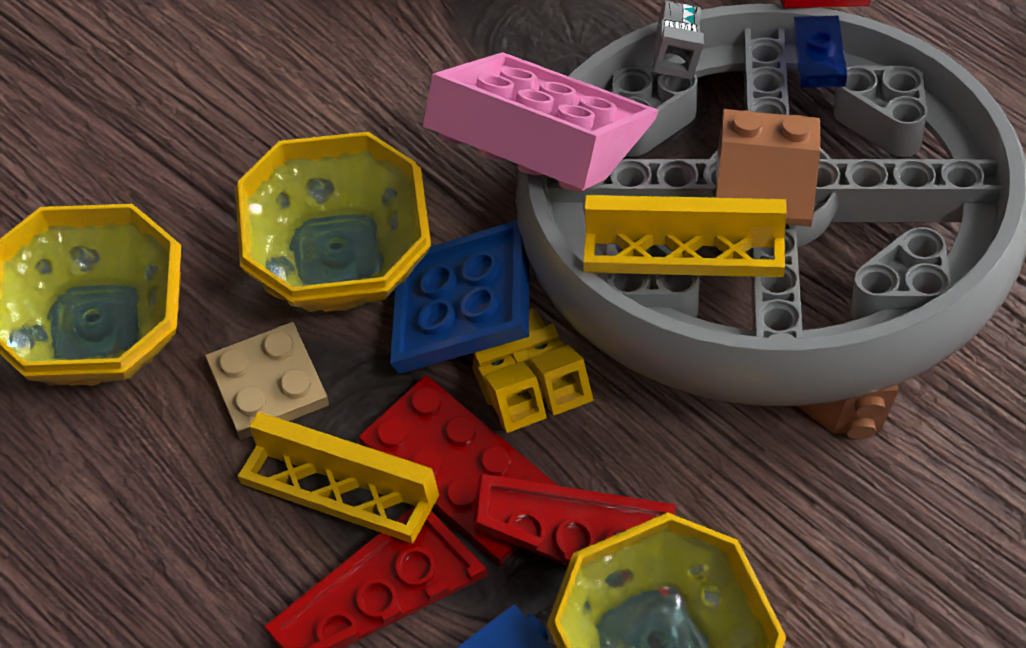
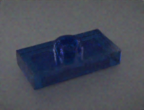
(819, 51)

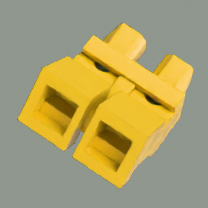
(528, 370)

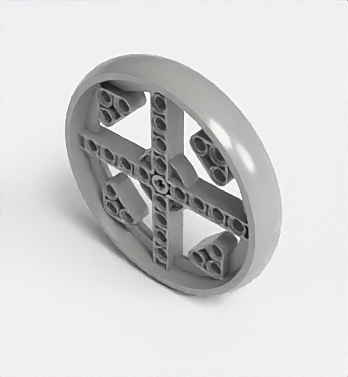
(907, 301)

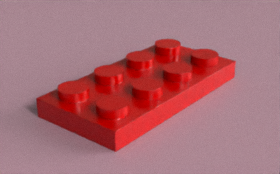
(445, 436)

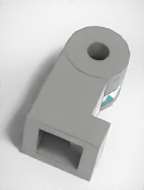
(679, 35)

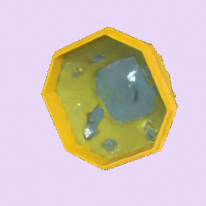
(332, 221)
(87, 293)
(663, 582)

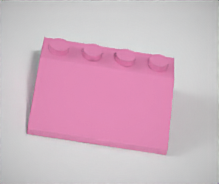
(535, 119)

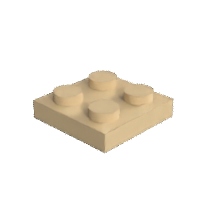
(267, 376)

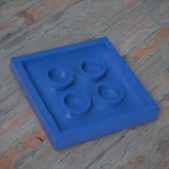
(462, 299)

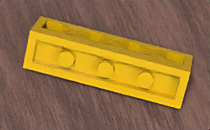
(684, 227)
(340, 460)

